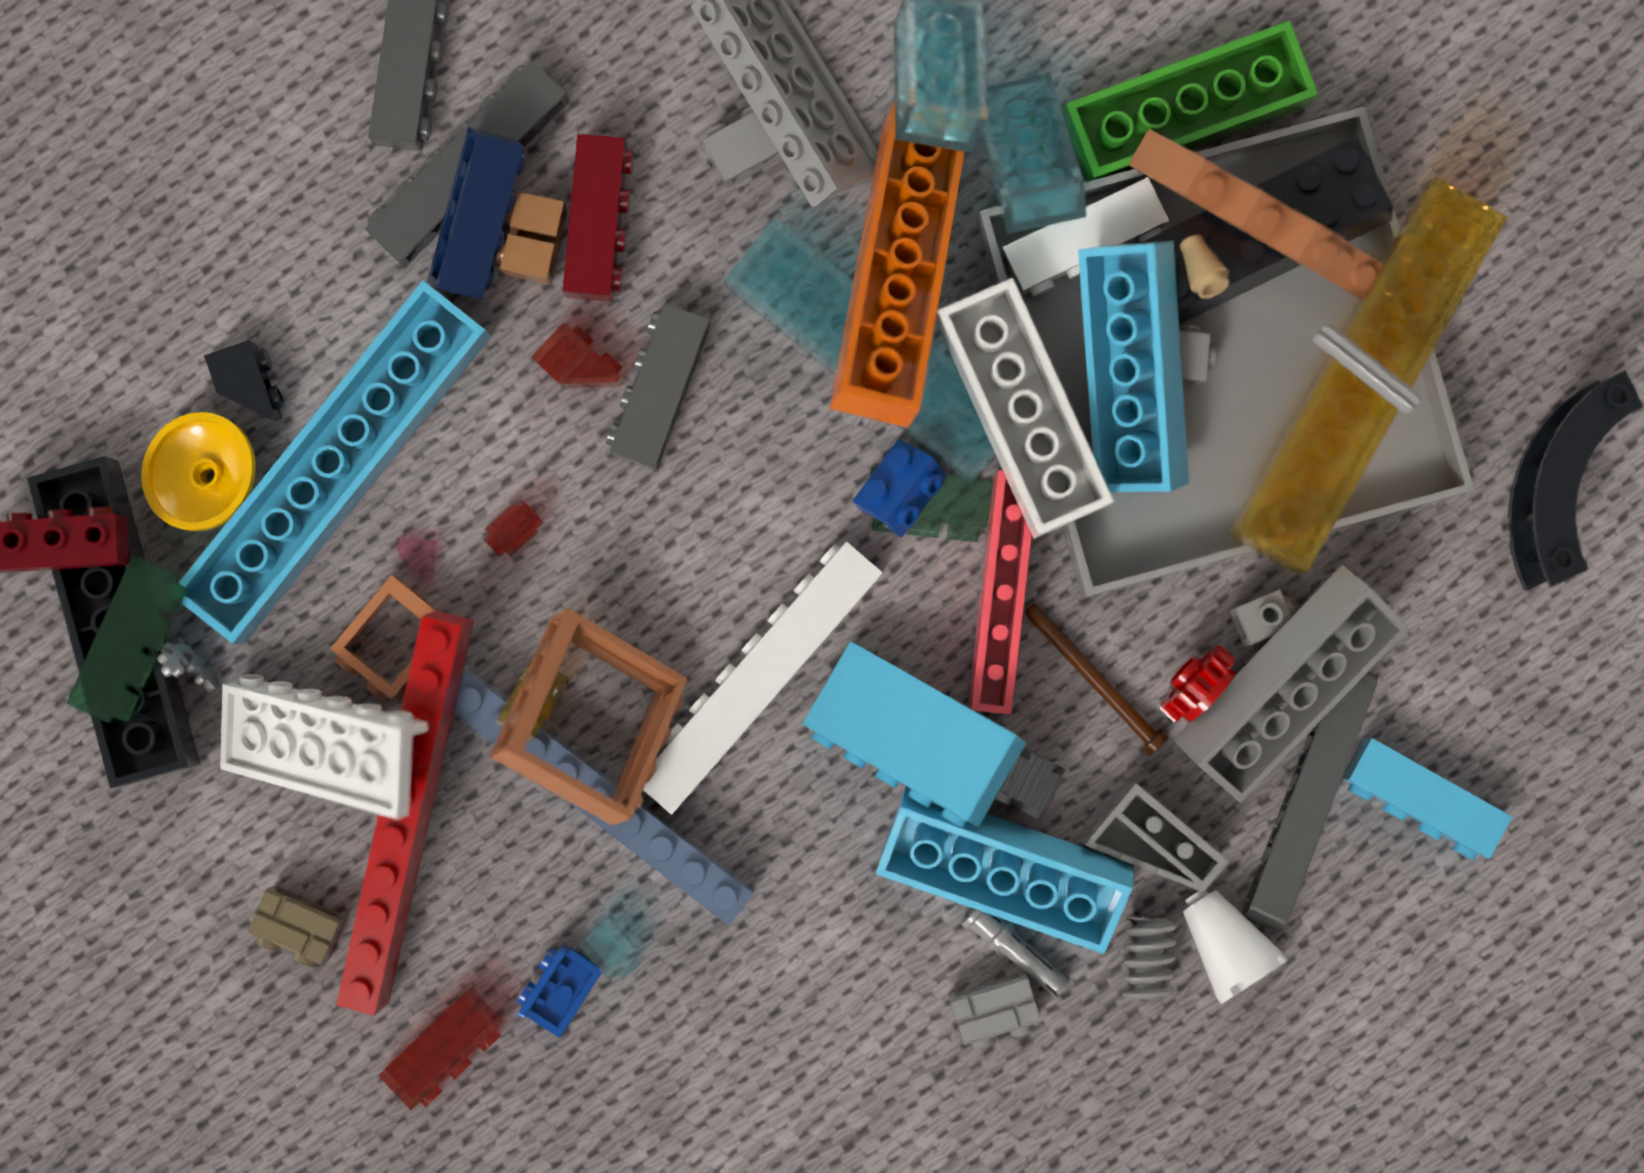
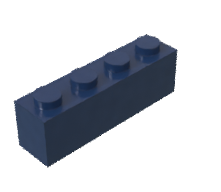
(476, 213)

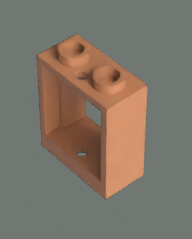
(353, 663)

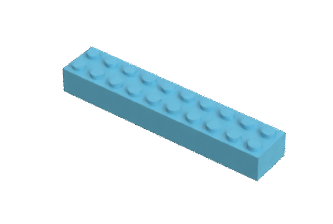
(332, 464)

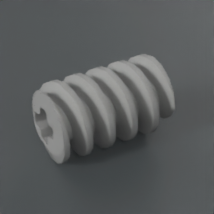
(1149, 957)

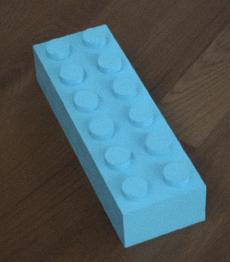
(1134, 366)
(1008, 873)

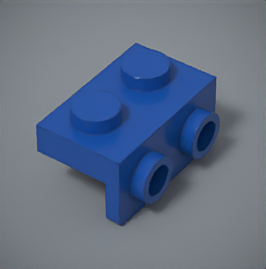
(900, 487)
(560, 990)

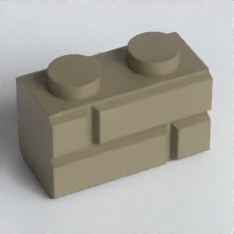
(296, 926)

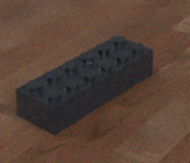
(1331, 189)

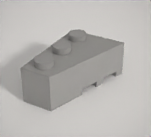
(1153, 838)

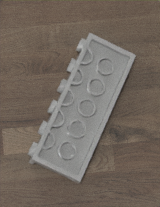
(791, 94)

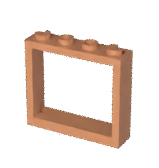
(653, 734)

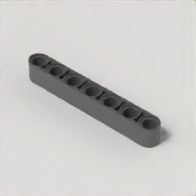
(1306, 808)

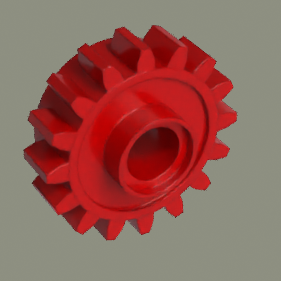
(1198, 684)

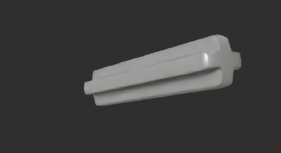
(1367, 368)

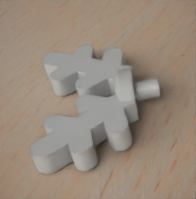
(181, 656)

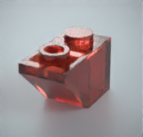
(574, 363)

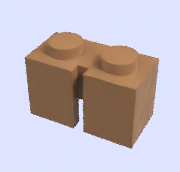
(533, 238)

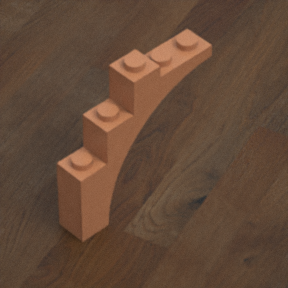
(1256, 213)

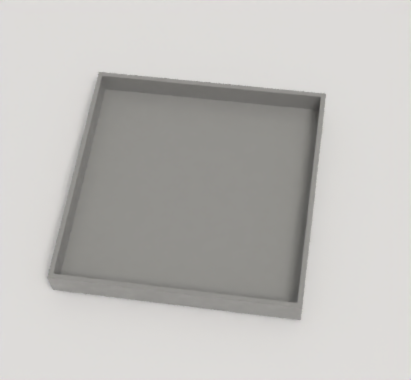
(1251, 393)

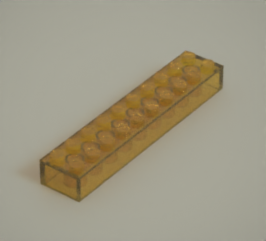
(1341, 414)

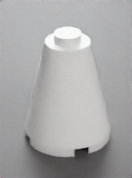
(1229, 944)

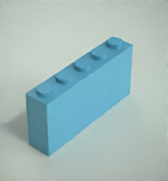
(913, 736)

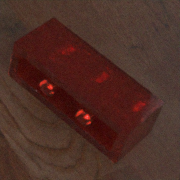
(442, 1050)

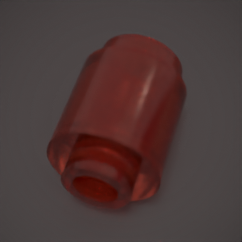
(512, 529)

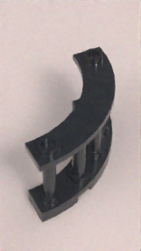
(1549, 478)

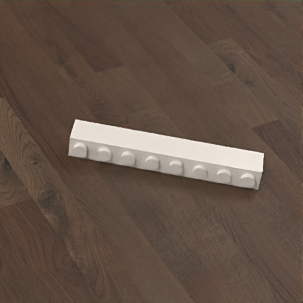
(761, 674)

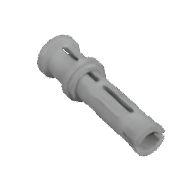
(1001, 936)

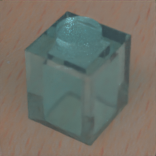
(612, 949)

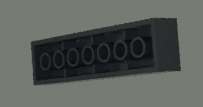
(159, 730)

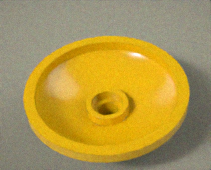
(178, 468)

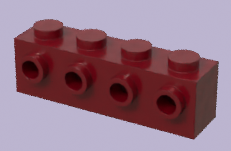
(596, 216)
(63, 540)

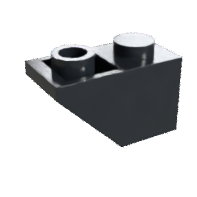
(242, 377)

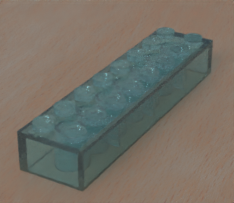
(810, 304)

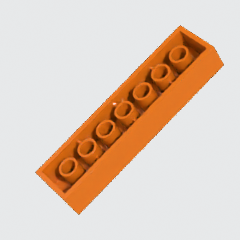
(897, 280)

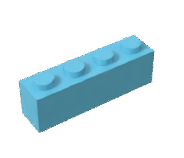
(1426, 798)

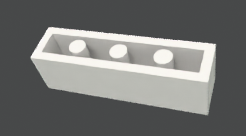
(1053, 250)

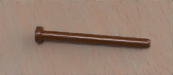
(1093, 676)

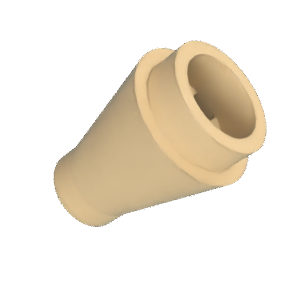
(1204, 269)

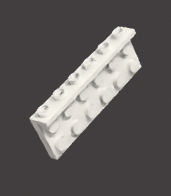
(318, 744)

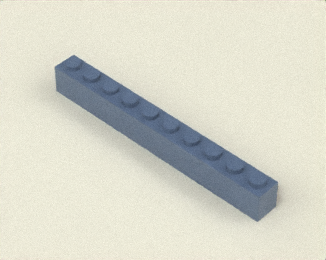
(643, 834)

